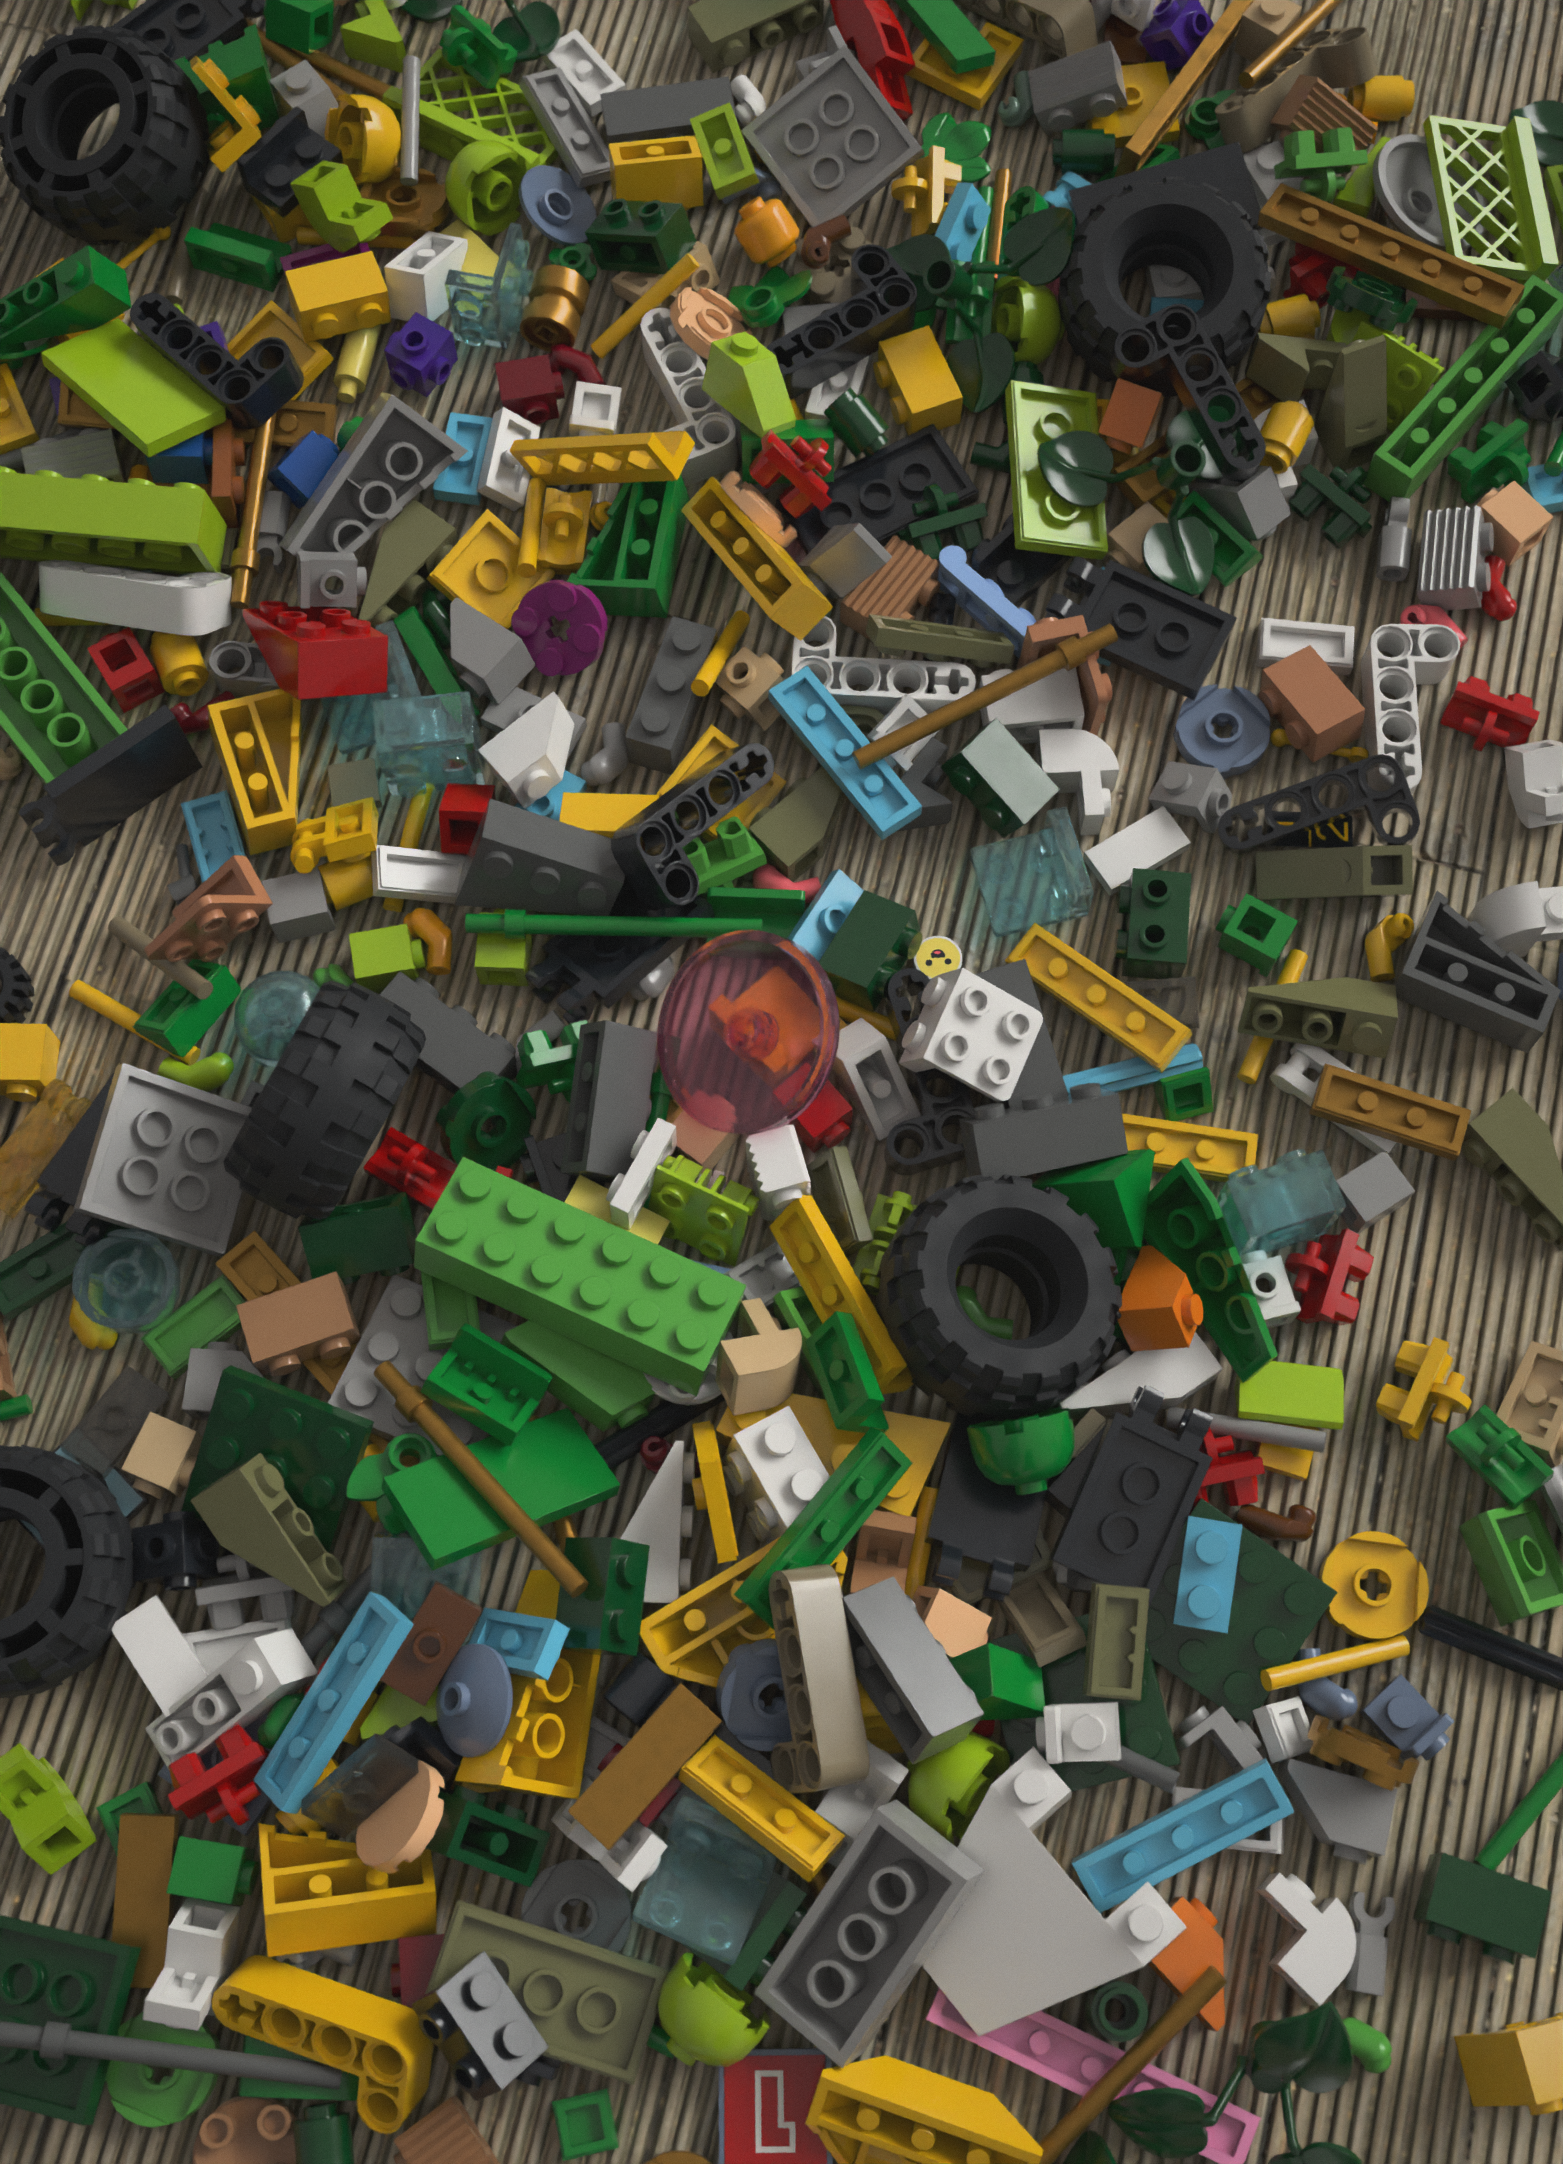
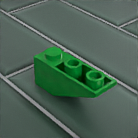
(65, 299)

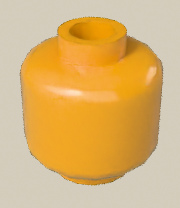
(766, 231)

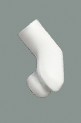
(750, 100)

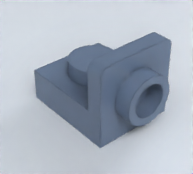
(1407, 1720)

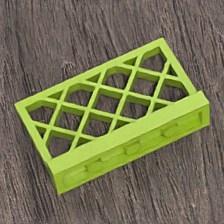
(448, 134)
(1520, 200)

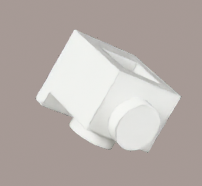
(1279, 1304)

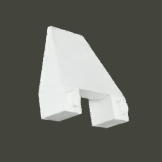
(1026, 1926)

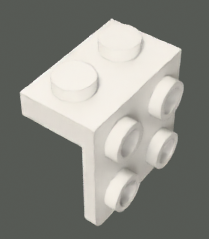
(972, 1033)
(773, 1472)

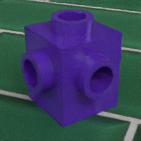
(1176, 31)
(420, 355)

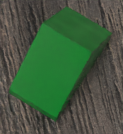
(1002, 1681)

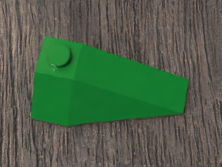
(1194, 1235)

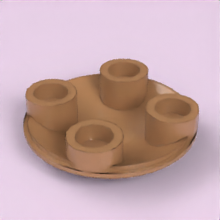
(247, 2133)

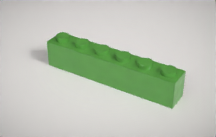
(1464, 394)

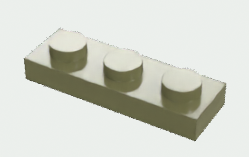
(939, 641)

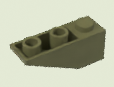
(738, 29)
(1355, 405)
(404, 560)
(800, 825)
(1334, 872)
(1324, 1013)
(1522, 1159)
(263, 1526)

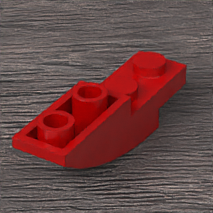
(880, 45)

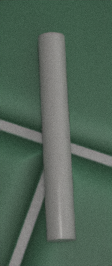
(410, 121)
(1258, 1431)

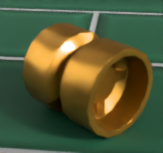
(555, 307)

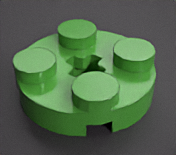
(176, 2096)

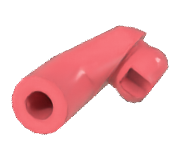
(1430, 615)
(770, 878)

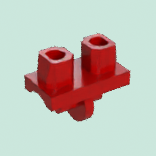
(1311, 273)
(806, 487)
(1489, 716)
(410, 1168)
(1323, 1274)
(1233, 1470)
(225, 1786)

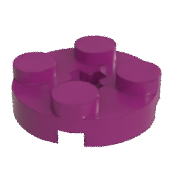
(585, 636)

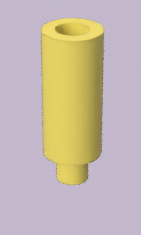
(355, 362)

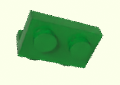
(487, 1384)

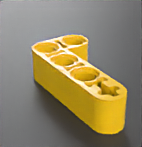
(336, 2028)

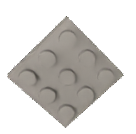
(833, 140)
(162, 1161)
(400, 1336)

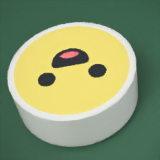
(937, 956)

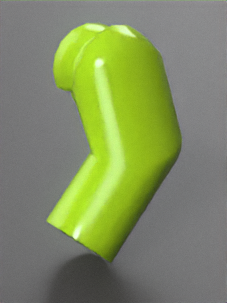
(203, 1075)

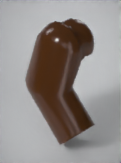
(818, 241)
(1294, 1527)

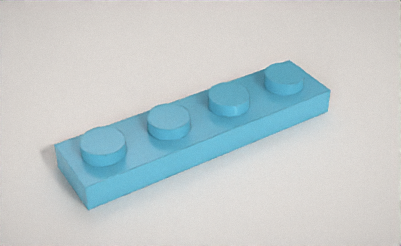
(832, 739)
(333, 1702)
(1182, 1835)

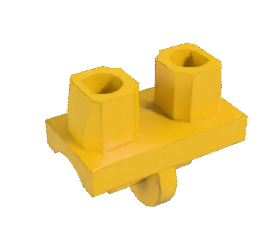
(924, 190)
(564, 530)
(1430, 1369)

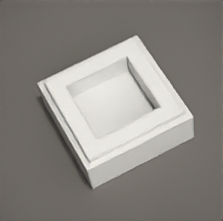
(1284, 1729)

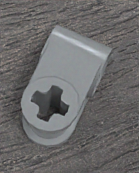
(253, 677)

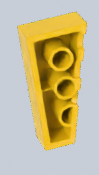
(915, 1436)
(548, 1719)

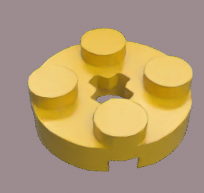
(1395, 1566)

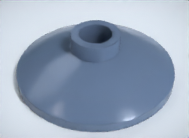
(556, 205)
(474, 1700)

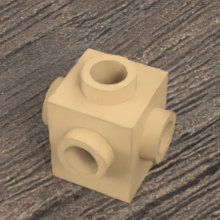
(746, 686)

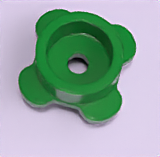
(575, 254)

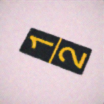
(1327, 836)

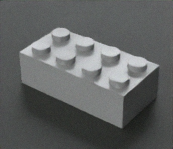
(868, 1932)

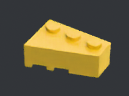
(260, 761)
(328, 1898)
(1516, 2065)

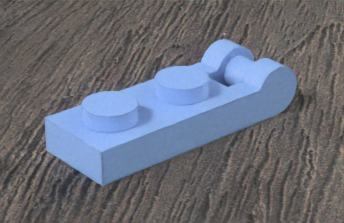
(982, 597)

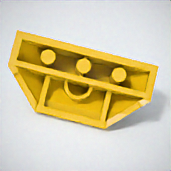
(703, 1626)
(909, 2115)

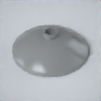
(1408, 193)

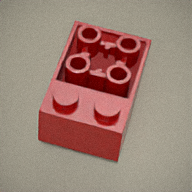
(319, 650)

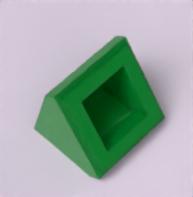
(1184, 1094)

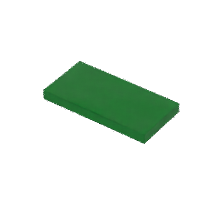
(546, 1471)

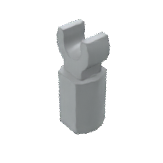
(274, 527)
(1394, 542)
(1370, 1958)

